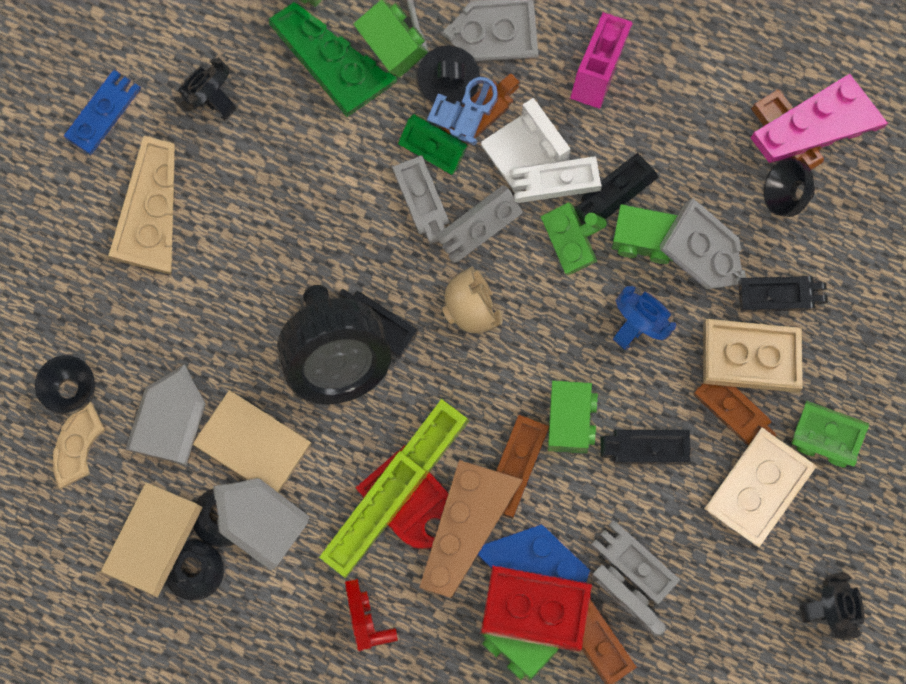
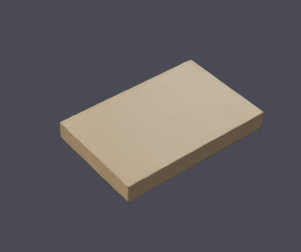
(752, 355)
(251, 442)
(760, 487)
(151, 539)

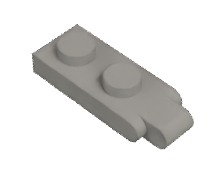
(421, 197)
(633, 602)

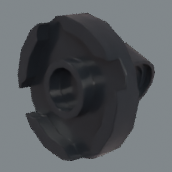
(446, 72)
(204, 87)
(839, 607)

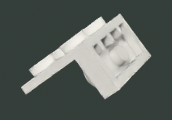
(526, 142)

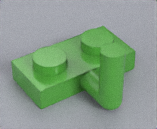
(571, 237)

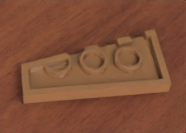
(469, 516)

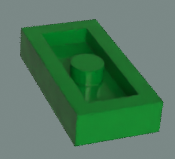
(432, 144)

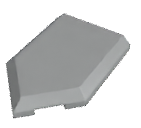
(495, 30)
(704, 247)
(168, 418)
(258, 520)

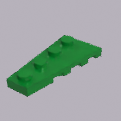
(337, 67)

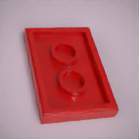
(536, 608)

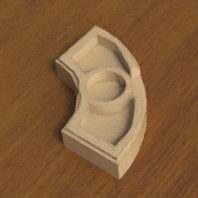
(74, 444)

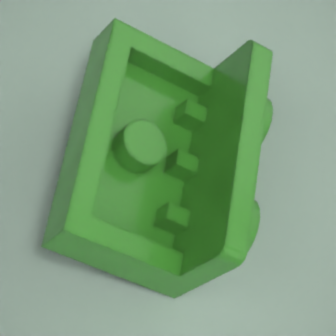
(829, 434)

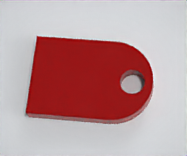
(421, 507)

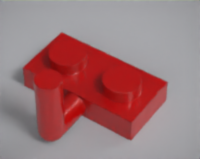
(363, 623)

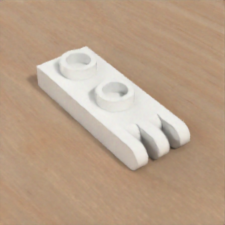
(556, 179)

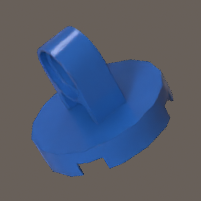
(643, 315)

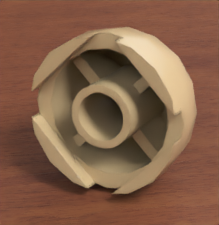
(470, 303)

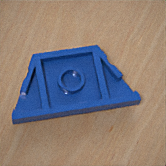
(535, 552)

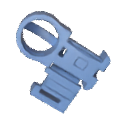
(466, 118)

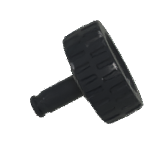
(333, 349)

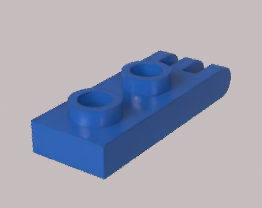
(101, 113)

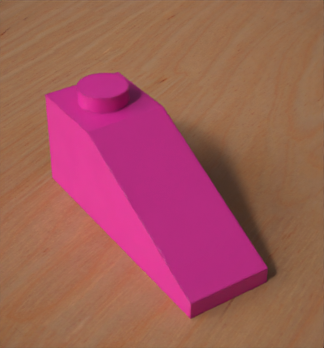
(600, 60)

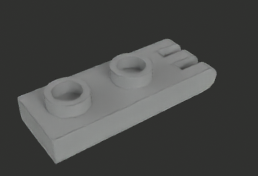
(479, 224)
(636, 563)

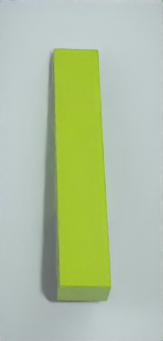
(394, 488)

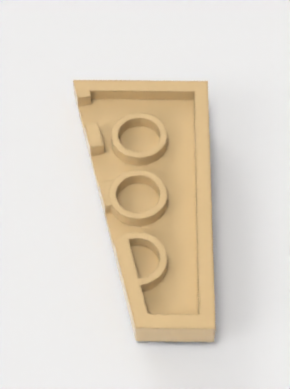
(147, 213)

